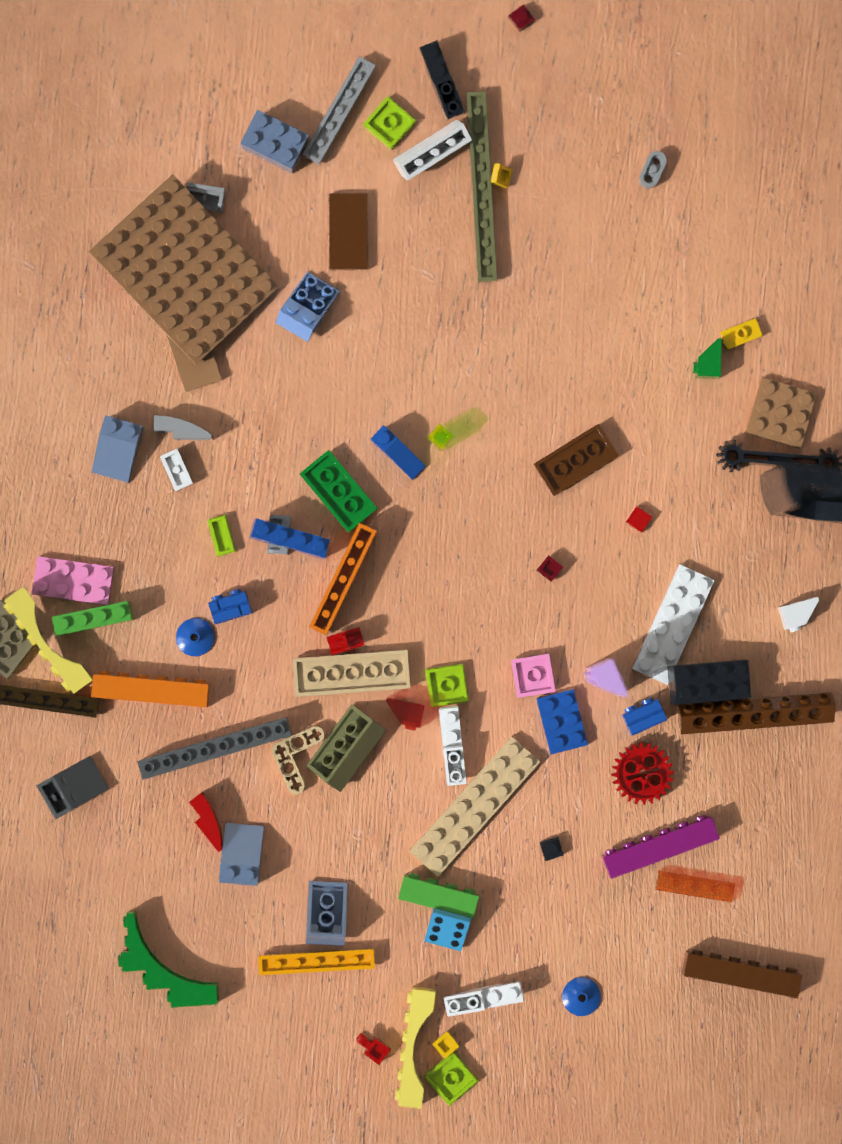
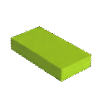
(221, 535)

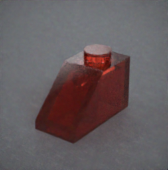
(408, 713)

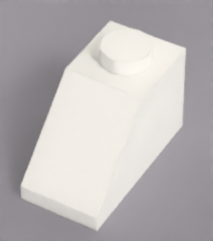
(797, 614)

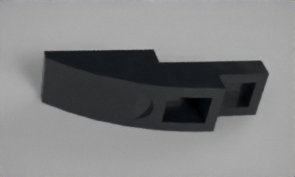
(441, 80)

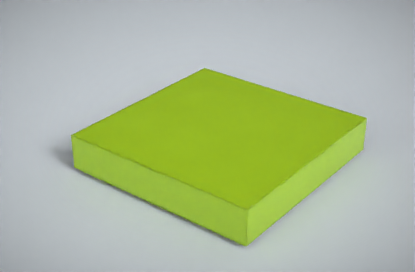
(389, 123)
(447, 685)
(451, 1078)

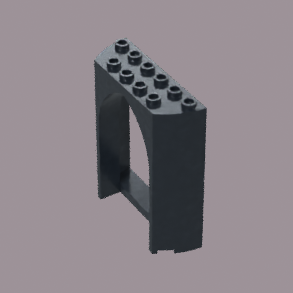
(803, 492)

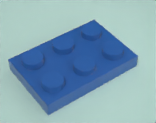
(562, 721)

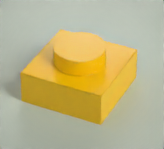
(501, 175)
(445, 1044)

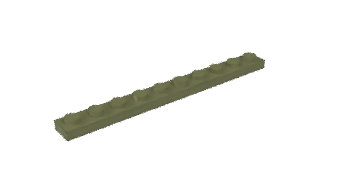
(481, 187)

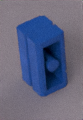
(230, 607)
(644, 716)

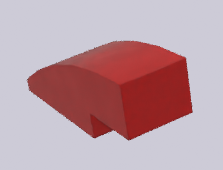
(208, 820)

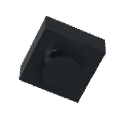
(551, 848)

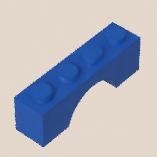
(289, 538)

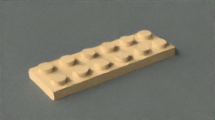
(351, 673)

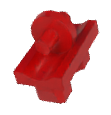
(345, 641)

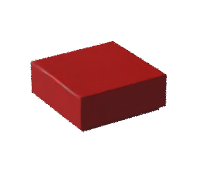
(638, 519)

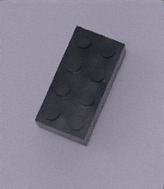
(709, 682)

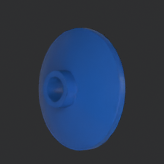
(204, 633)
(577, 987)

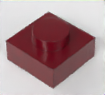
(521, 18)
(549, 568)

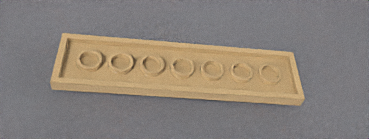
(474, 806)

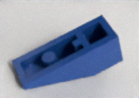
(397, 452)

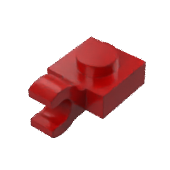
(375, 1049)

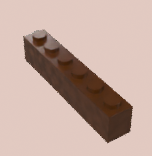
(742, 974)

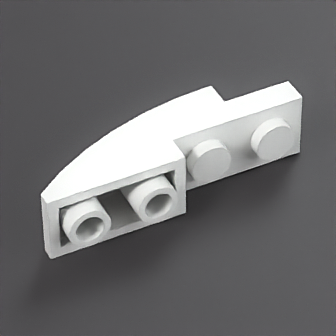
(452, 745)
(484, 998)

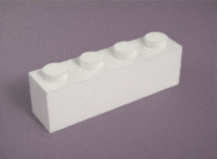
(432, 149)

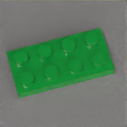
(338, 491)

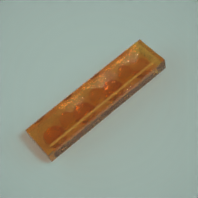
(695, 886)

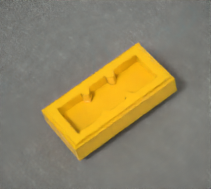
(741, 334)

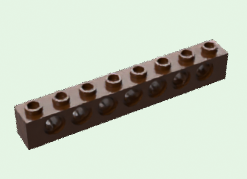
(756, 713)

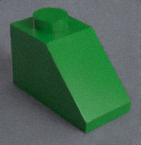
(709, 362)

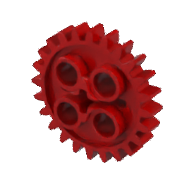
(647, 790)

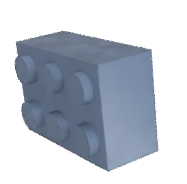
(275, 141)

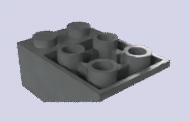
(72, 787)

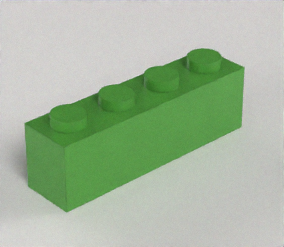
(92, 618)
(438, 896)

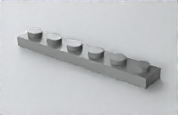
(339, 110)

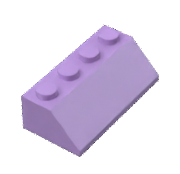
(606, 677)

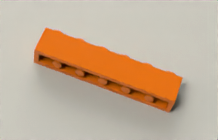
(343, 579)
(150, 690)

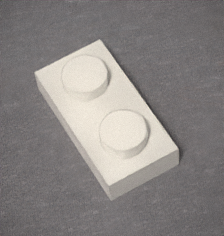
(176, 470)

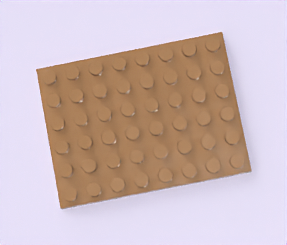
(183, 269)

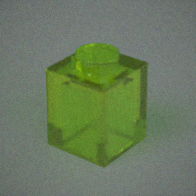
(440, 437)

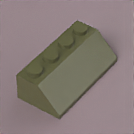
(346, 748)

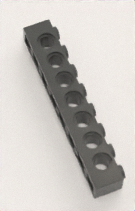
(214, 748)

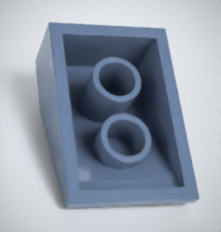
(117, 448)
(241, 854)
(326, 913)

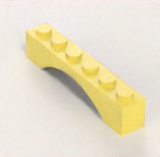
(71, 672)
(411, 1088)

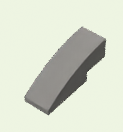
(181, 429)

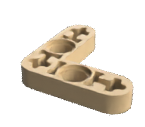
(290, 750)

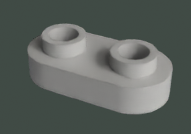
(652, 170)

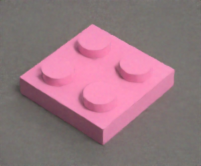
(533, 675)

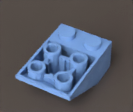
(307, 306)

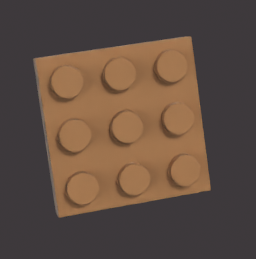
(781, 413)

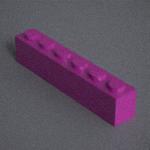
(660, 847)

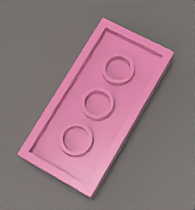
(72, 580)

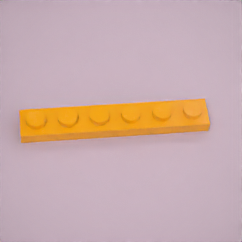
(316, 961)

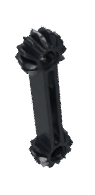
(774, 459)

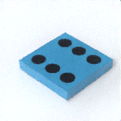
(447, 929)

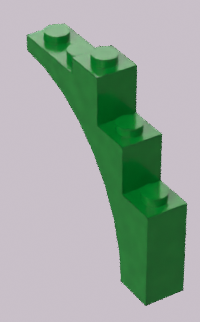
(138, 957)

